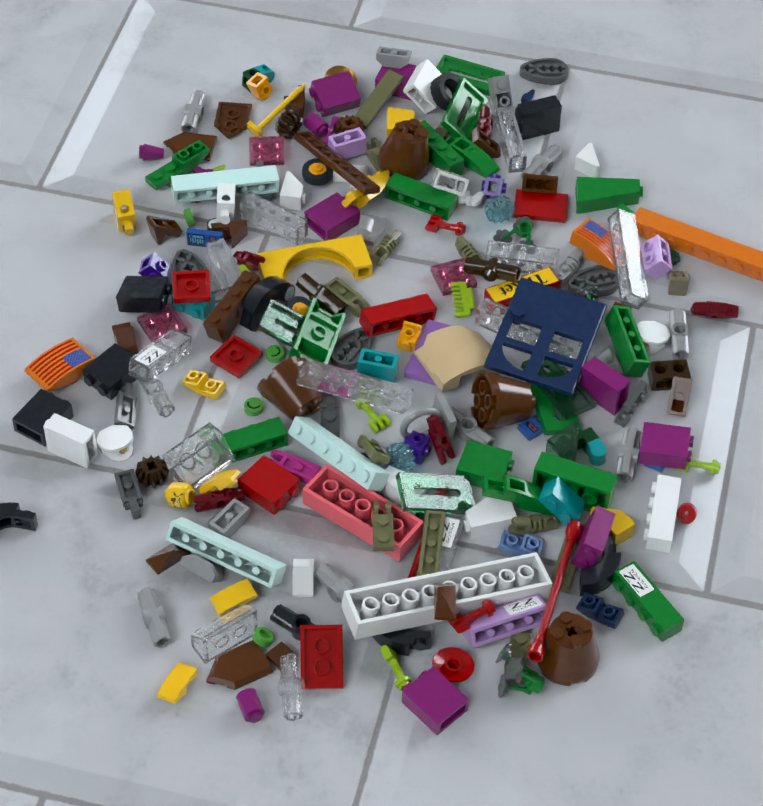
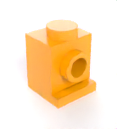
(262, 88)
(409, 336)

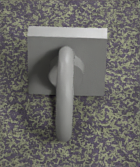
(440, 409)

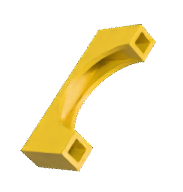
(346, 251)

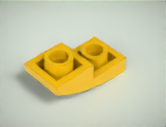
(202, 384)
(220, 481)
(233, 596)
(176, 683)

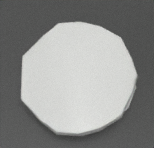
(653, 335)
(116, 442)

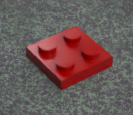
(191, 286)
(236, 356)

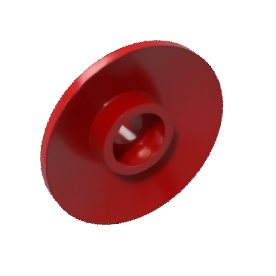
(454, 664)

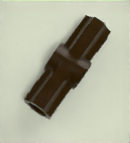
(492, 269)
(323, 294)

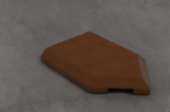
(232, 118)
(185, 139)
(239, 666)

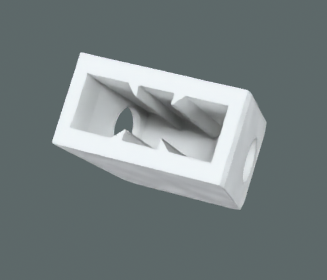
(448, 182)
(225, 209)

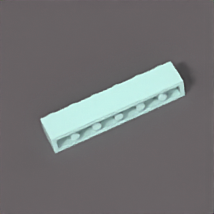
(204, 185)
(339, 453)
(226, 552)

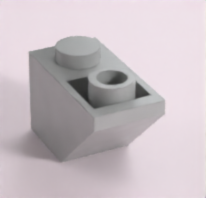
(500, 92)

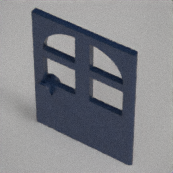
(552, 313)

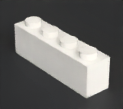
(663, 514)

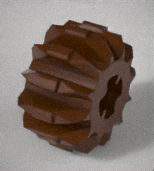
(349, 123)

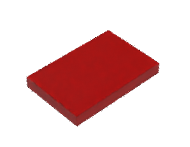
(541, 206)
(321, 656)

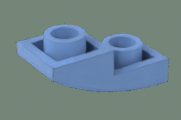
(519, 545)

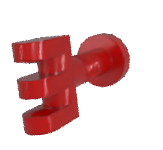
(436, 222)
(462, 622)

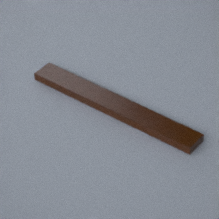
(337, 163)

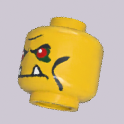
(179, 495)

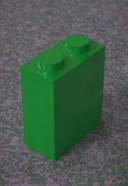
(484, 460)

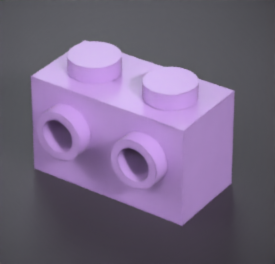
(348, 143)
(656, 257)

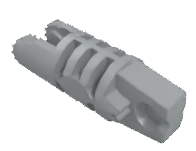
(570, 265)

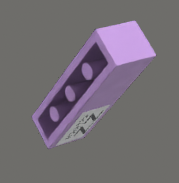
(506, 621)

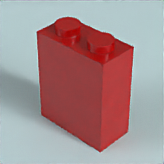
(269, 485)

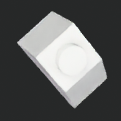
(292, 193)

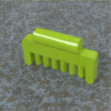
(467, 300)

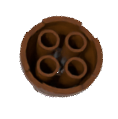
(406, 150)
(285, 395)
(500, 401)
(570, 650)

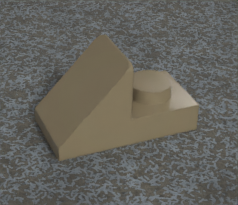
(678, 283)

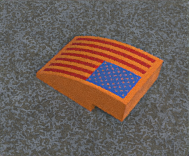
(595, 241)
(59, 365)

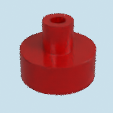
(686, 513)

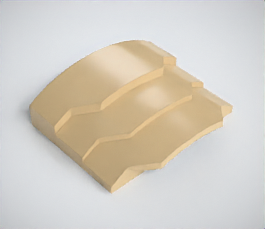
(453, 354)

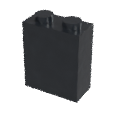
(538, 117)
(143, 294)
(109, 371)
(37, 410)

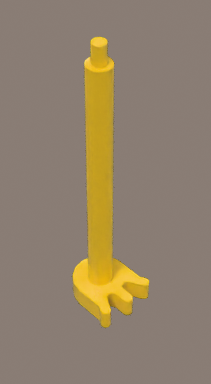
(257, 130)

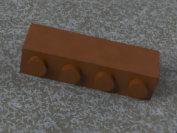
(229, 310)

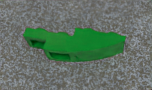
(474, 157)
(182, 163)
(516, 491)

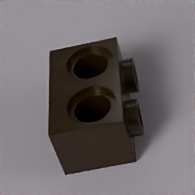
(662, 372)

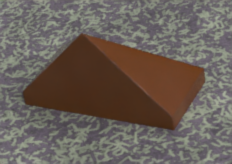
(540, 183)
(166, 558)
(444, 602)

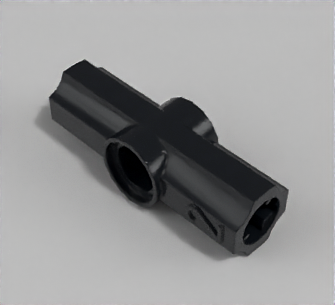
(289, 620)

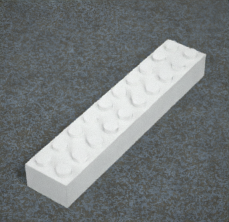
(411, 600)

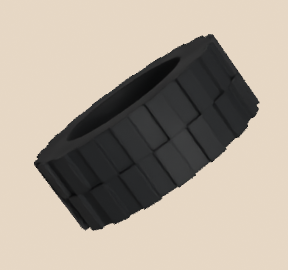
(438, 91)

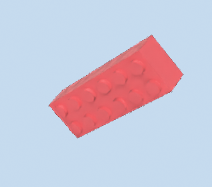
(352, 508)

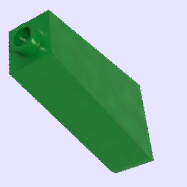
(605, 193)

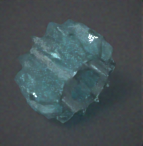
(499, 209)
(401, 457)

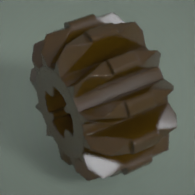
(288, 124)
(152, 471)

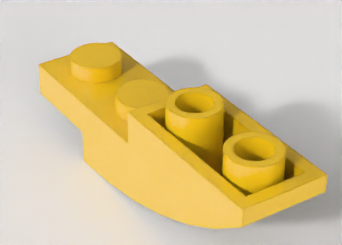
(361, 200)

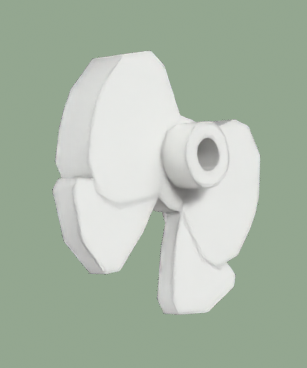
(471, 200)

